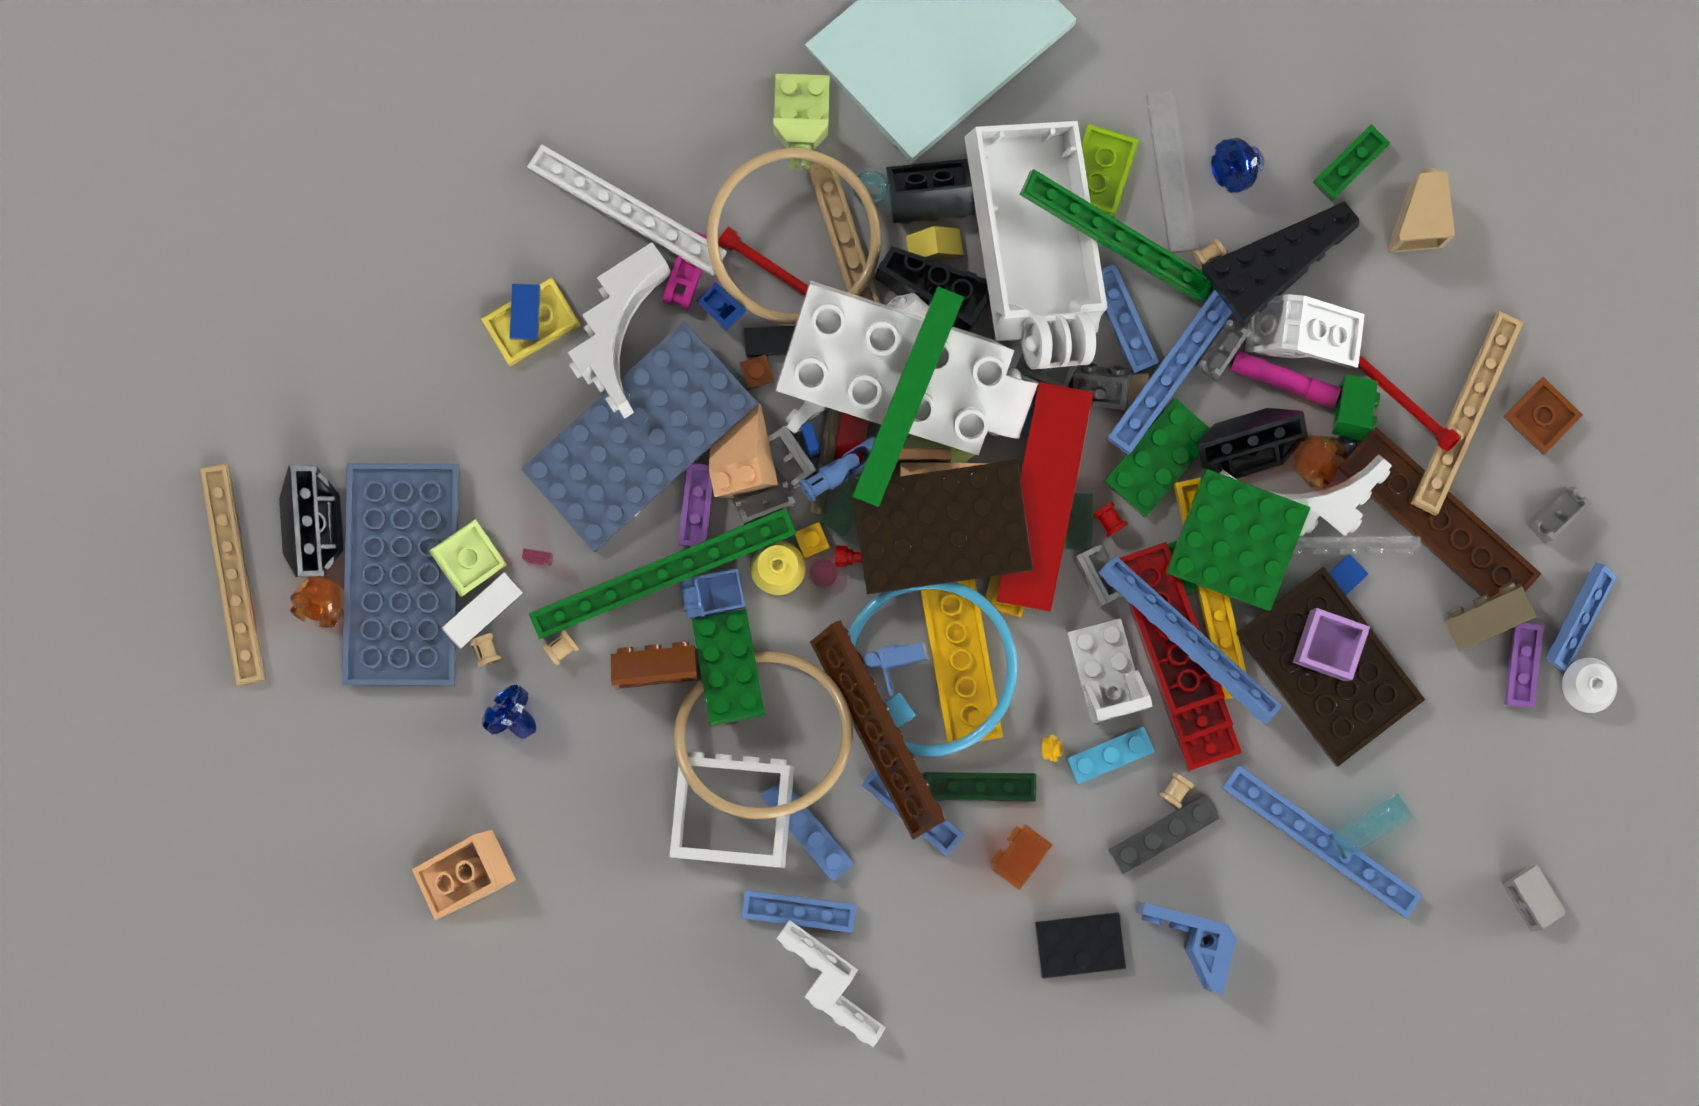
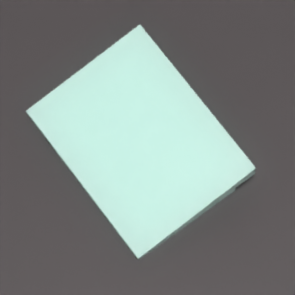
(932, 61)

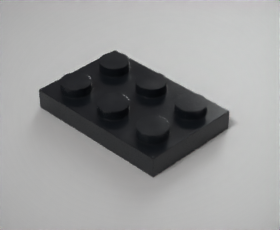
(1080, 945)

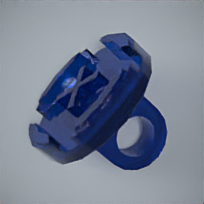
(1236, 164)
(510, 713)

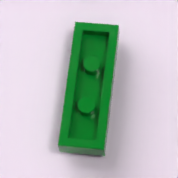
(1351, 162)

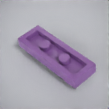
(695, 506)
(1523, 665)

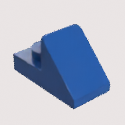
(721, 306)

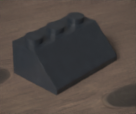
(930, 191)

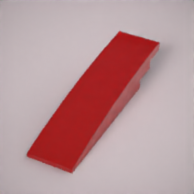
(1048, 490)
(1187, 690)

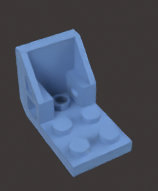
(1209, 959)

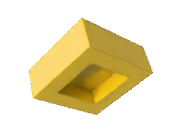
(811, 540)

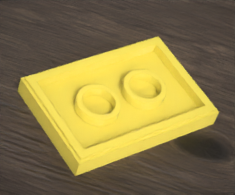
(554, 321)

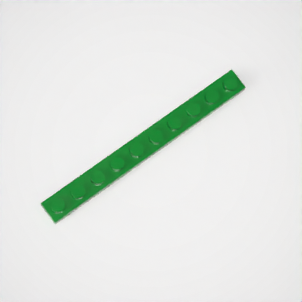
(662, 573)

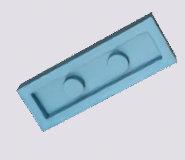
(1110, 755)

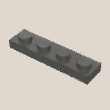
(1163, 834)

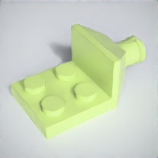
(801, 112)

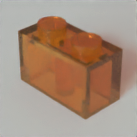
(1020, 856)

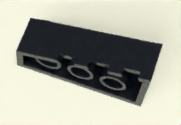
(915, 274)

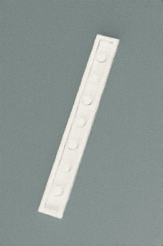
(623, 207)

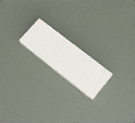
(481, 610)

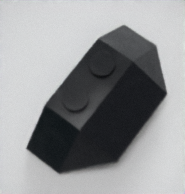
(1252, 441)
(310, 521)

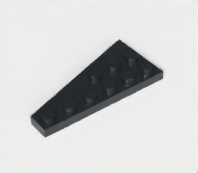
(1274, 263)

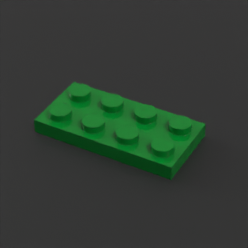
(1158, 458)
(728, 667)

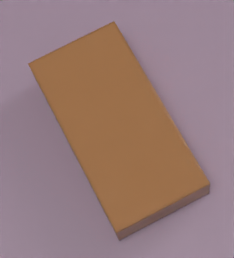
(925, 455)

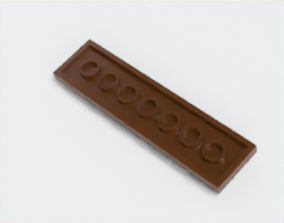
(1453, 534)
(878, 731)

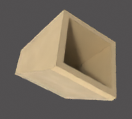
(1425, 214)

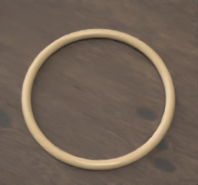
(763, 159)
(788, 808)

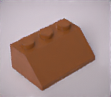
(654, 665)

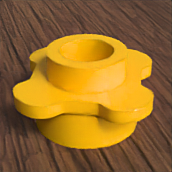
(1051, 748)

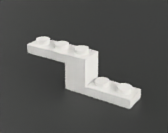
(831, 983)

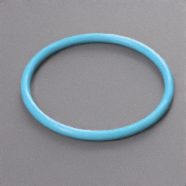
(1011, 660)

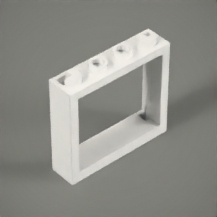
(748, 764)

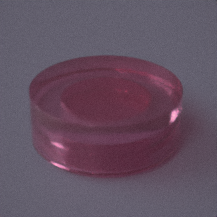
(823, 573)

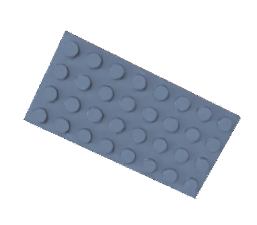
(615, 466)
(391, 581)

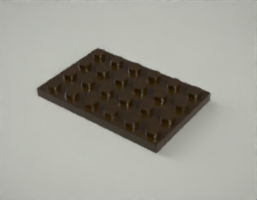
(944, 528)
(1334, 711)

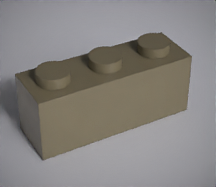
(1489, 616)

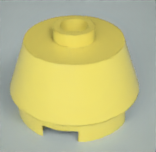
(778, 568)

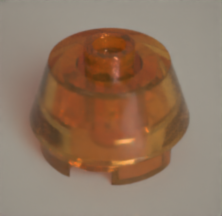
(1318, 459)
(318, 600)

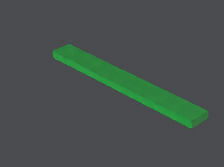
(1115, 236)
(908, 396)

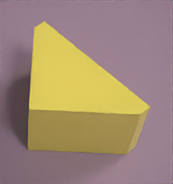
(936, 243)

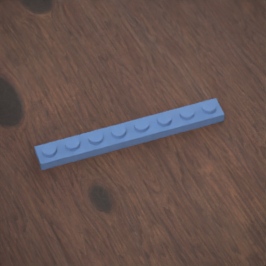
(1170, 374)
(1190, 640)
(1316, 839)

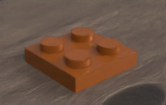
(1543, 415)

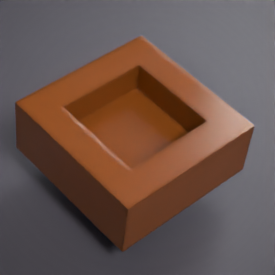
(756, 372)

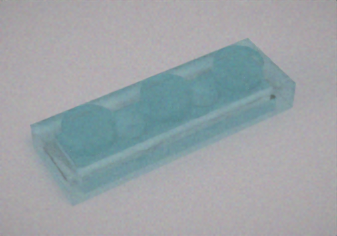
(1370, 826)

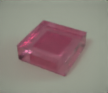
(537, 557)

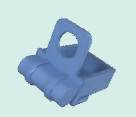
(712, 594)
(896, 656)

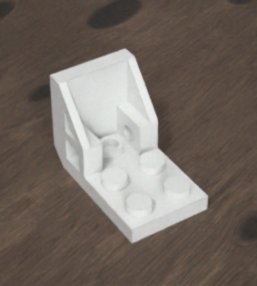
(1306, 328)
(1107, 671)

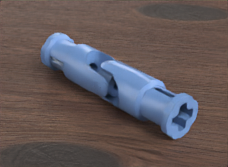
(836, 472)

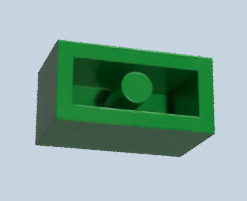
(1355, 408)

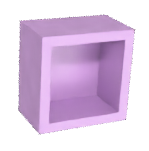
(1331, 644)

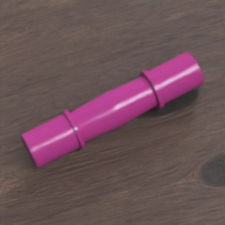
(1285, 379)

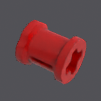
(1110, 519)

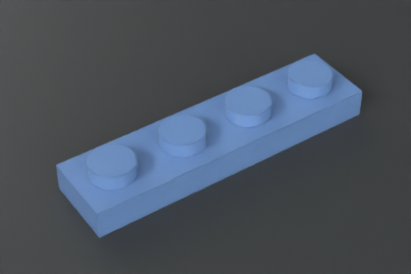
(1127, 323)
(1581, 616)
(943, 836)
(813, 837)
(799, 910)

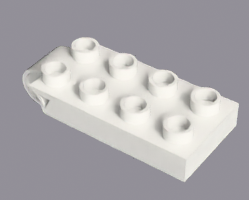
(1037, 268)
(855, 349)

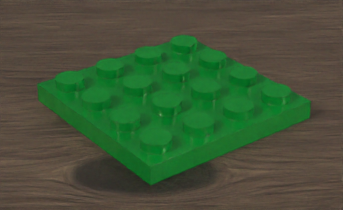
(1237, 539)

